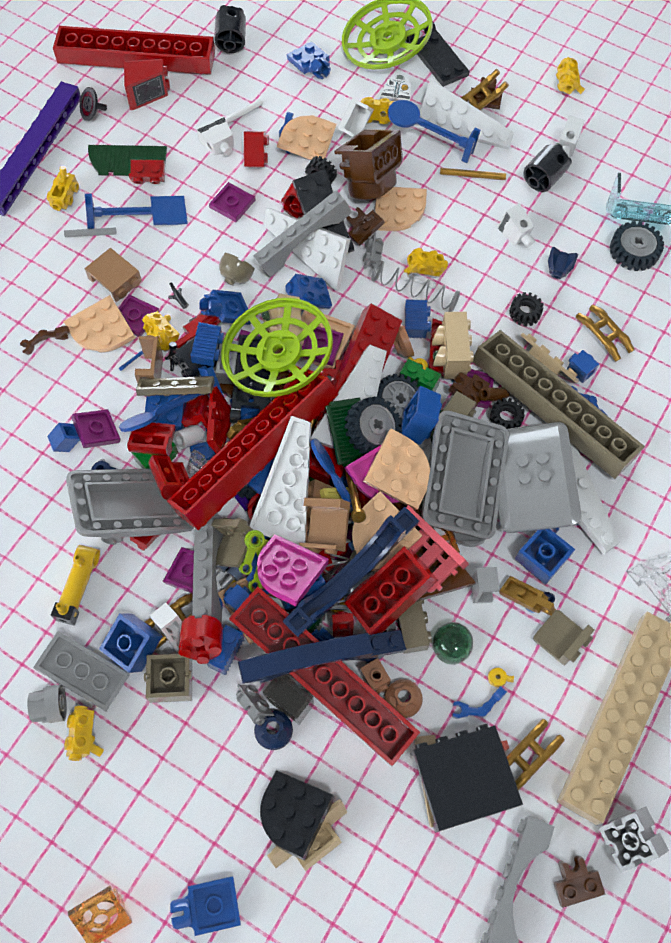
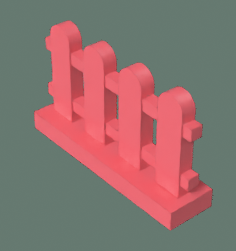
(435, 551)

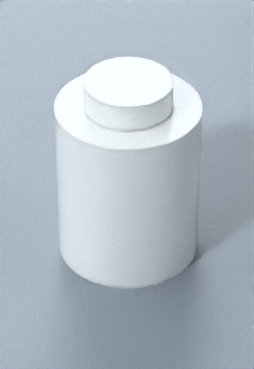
(189, 436)

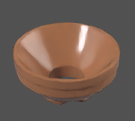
(403, 344)
(409, 708)

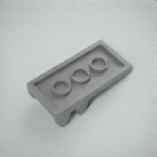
(81, 671)

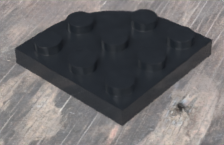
(293, 813)

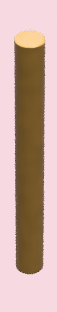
(471, 173)

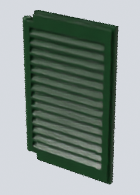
(336, 416)

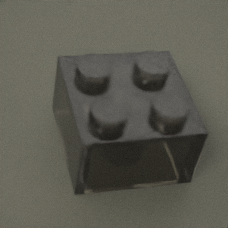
(289, 697)

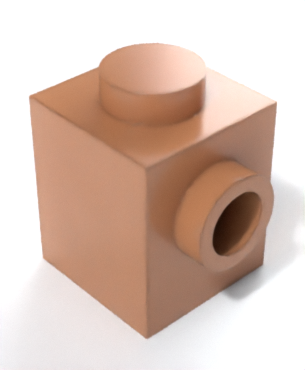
(375, 676)

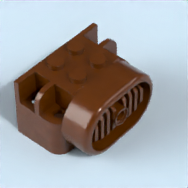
(371, 162)

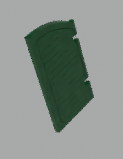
(118, 157)

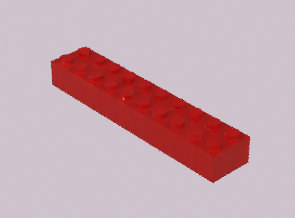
(115, 47)
(373, 328)
(248, 452)
(329, 683)

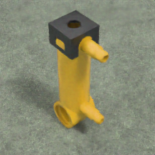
(84, 560)

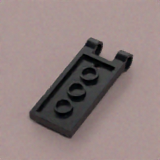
(440, 58)
(313, 190)
(240, 398)

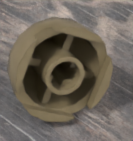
(235, 270)

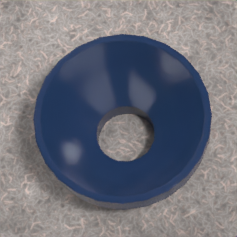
(278, 740)

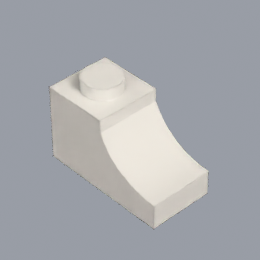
(168, 623)

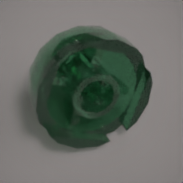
(452, 643)

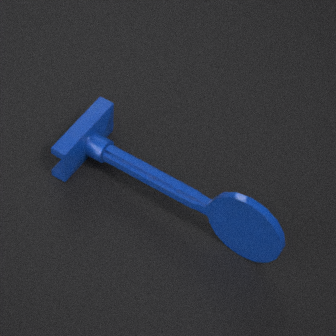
(407, 114)
(143, 419)
(327, 464)

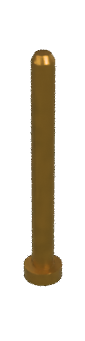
(358, 515)

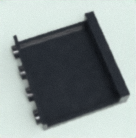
(466, 777)

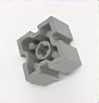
(633, 839)

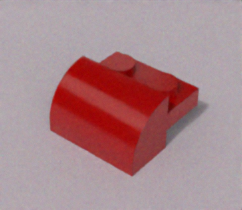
(152, 439)
(168, 475)

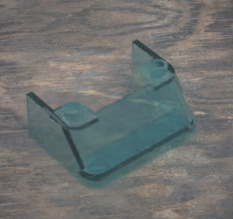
(636, 210)

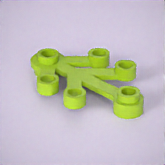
(252, 548)

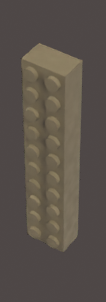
(557, 401)

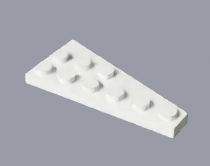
(461, 118)
(320, 250)
(361, 383)
(282, 499)
(593, 514)

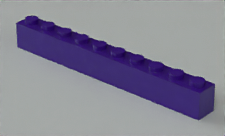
(36, 143)

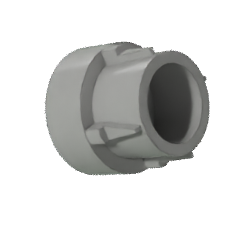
(47, 704)

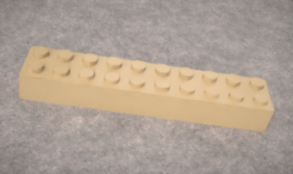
(619, 721)

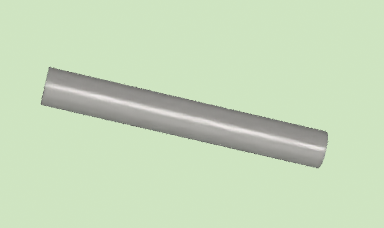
(90, 232)

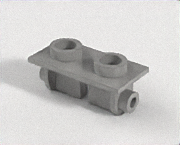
(373, 245)
(249, 697)

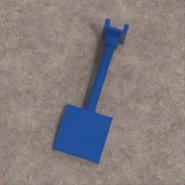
(164, 210)

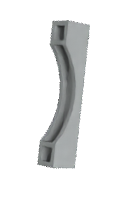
(329, 211)
(204, 574)
(532, 841)

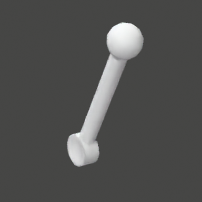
(404, 276)

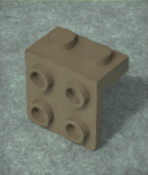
(232, 547)
(563, 637)

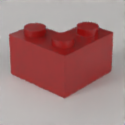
(254, 148)

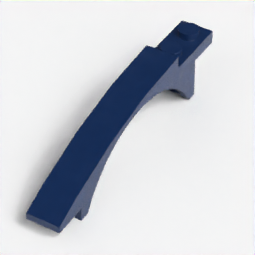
(374, 552)
(354, 647)

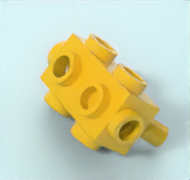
(569, 76)
(378, 106)
(62, 190)
(426, 262)
(160, 327)
(80, 738)

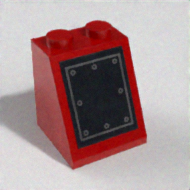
(145, 82)

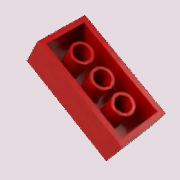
(391, 591)

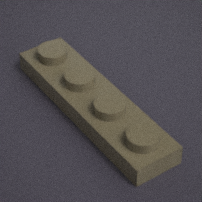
(175, 386)

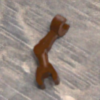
(58, 333)

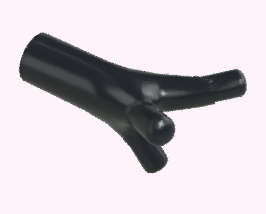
(178, 296)
(172, 345)

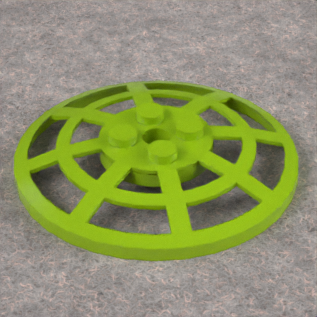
(389, 28)
(272, 342)

